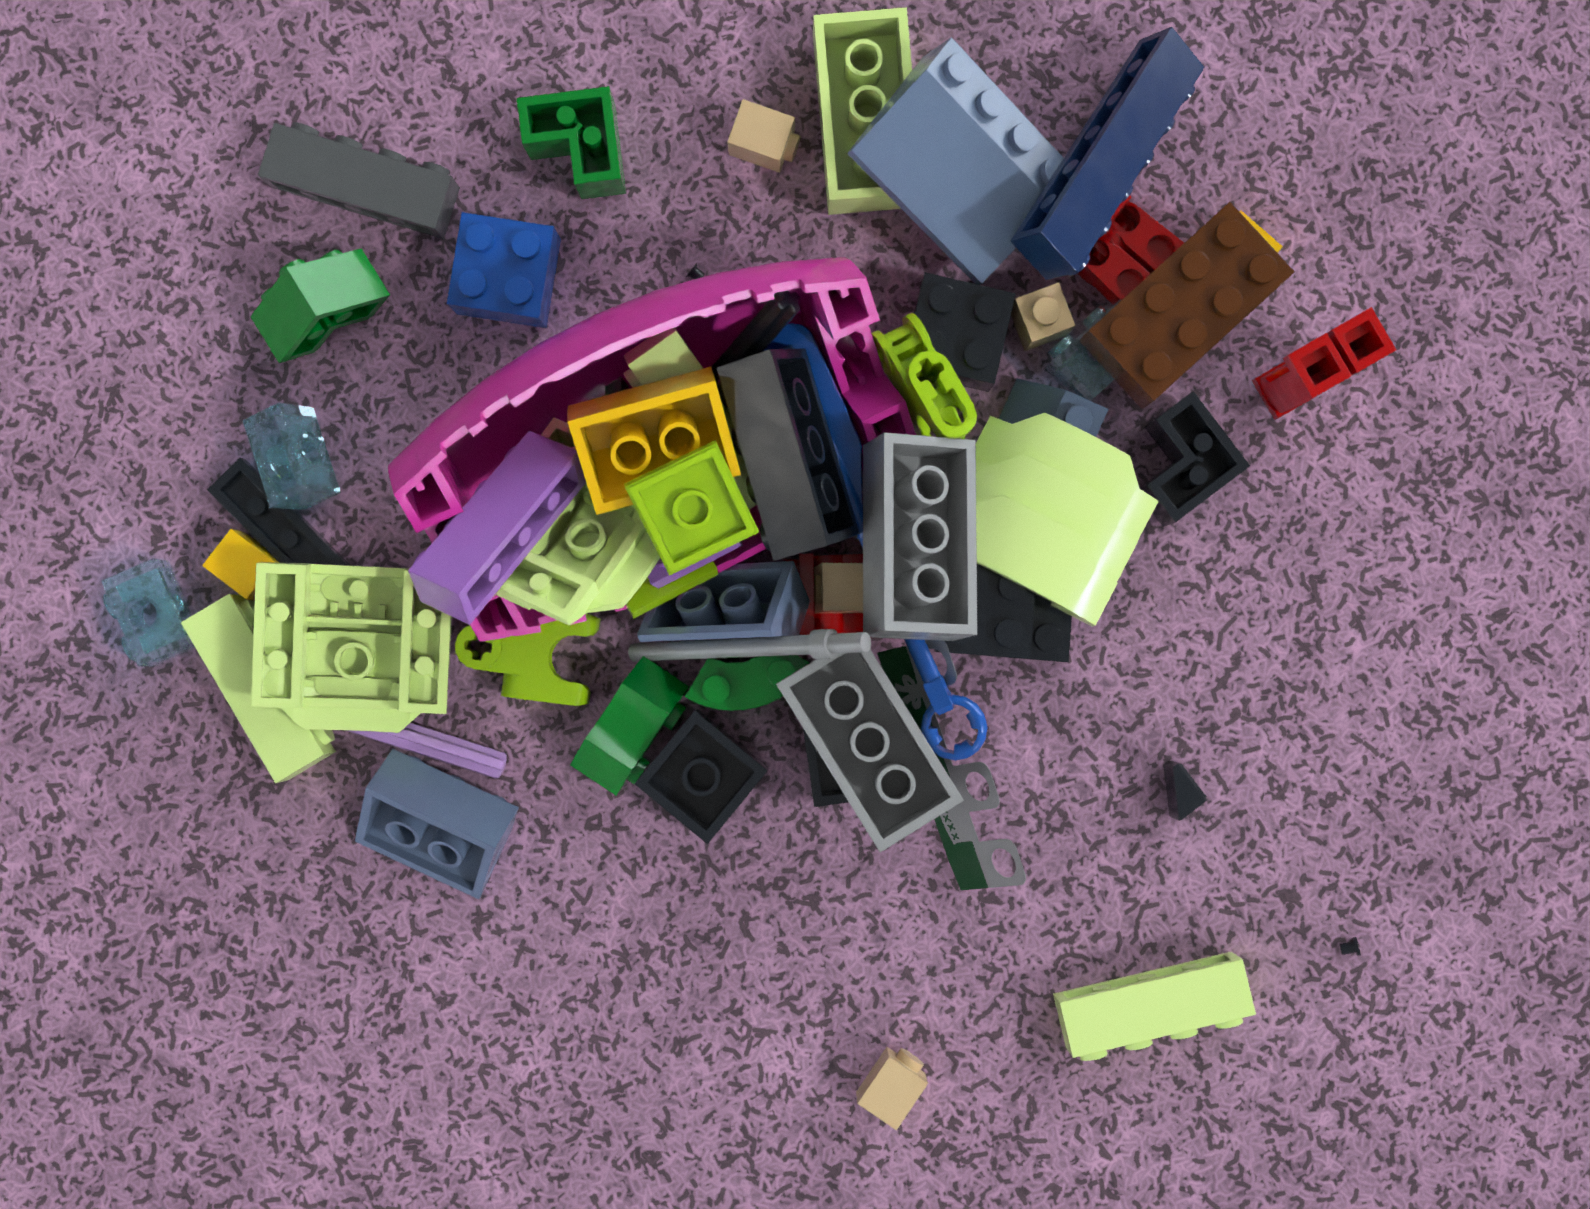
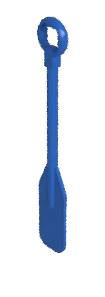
(849, 454)

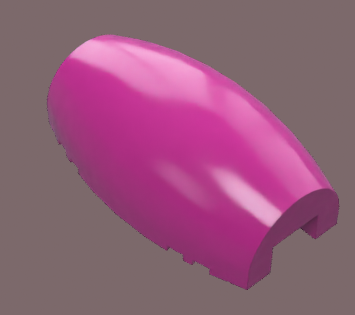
(474, 434)

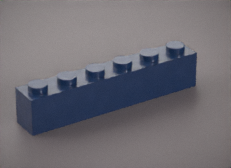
(1108, 155)

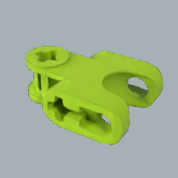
(925, 380)
(528, 662)

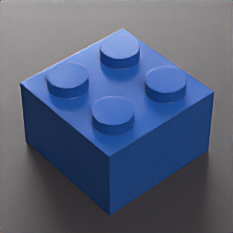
(504, 270)

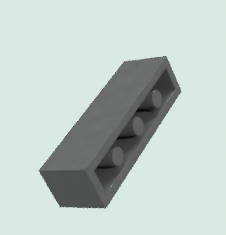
(358, 179)

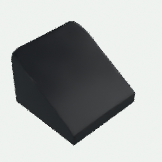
(1181, 790)

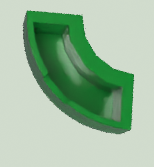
(742, 683)
(630, 725)

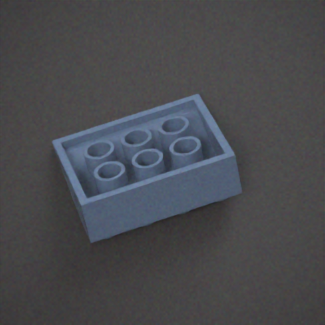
(958, 159)

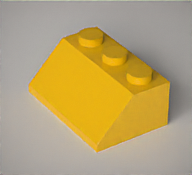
(644, 429)

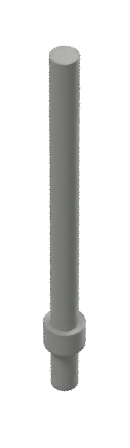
(818, 644)

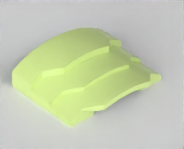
(1057, 511)
(583, 558)
(347, 647)

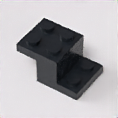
(1015, 623)

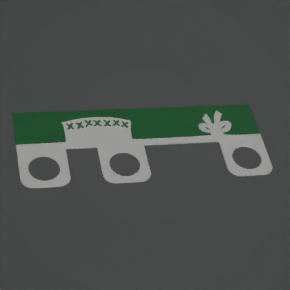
(967, 856)

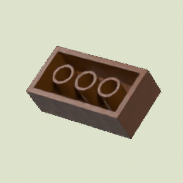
(1186, 305)

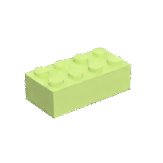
(858, 69)

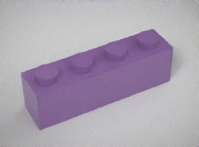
(497, 527)

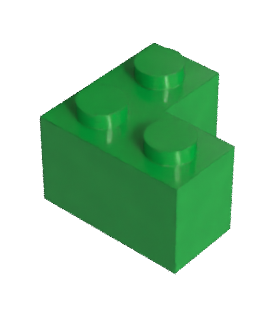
(576, 126)
(316, 300)

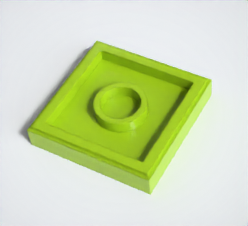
(691, 507)

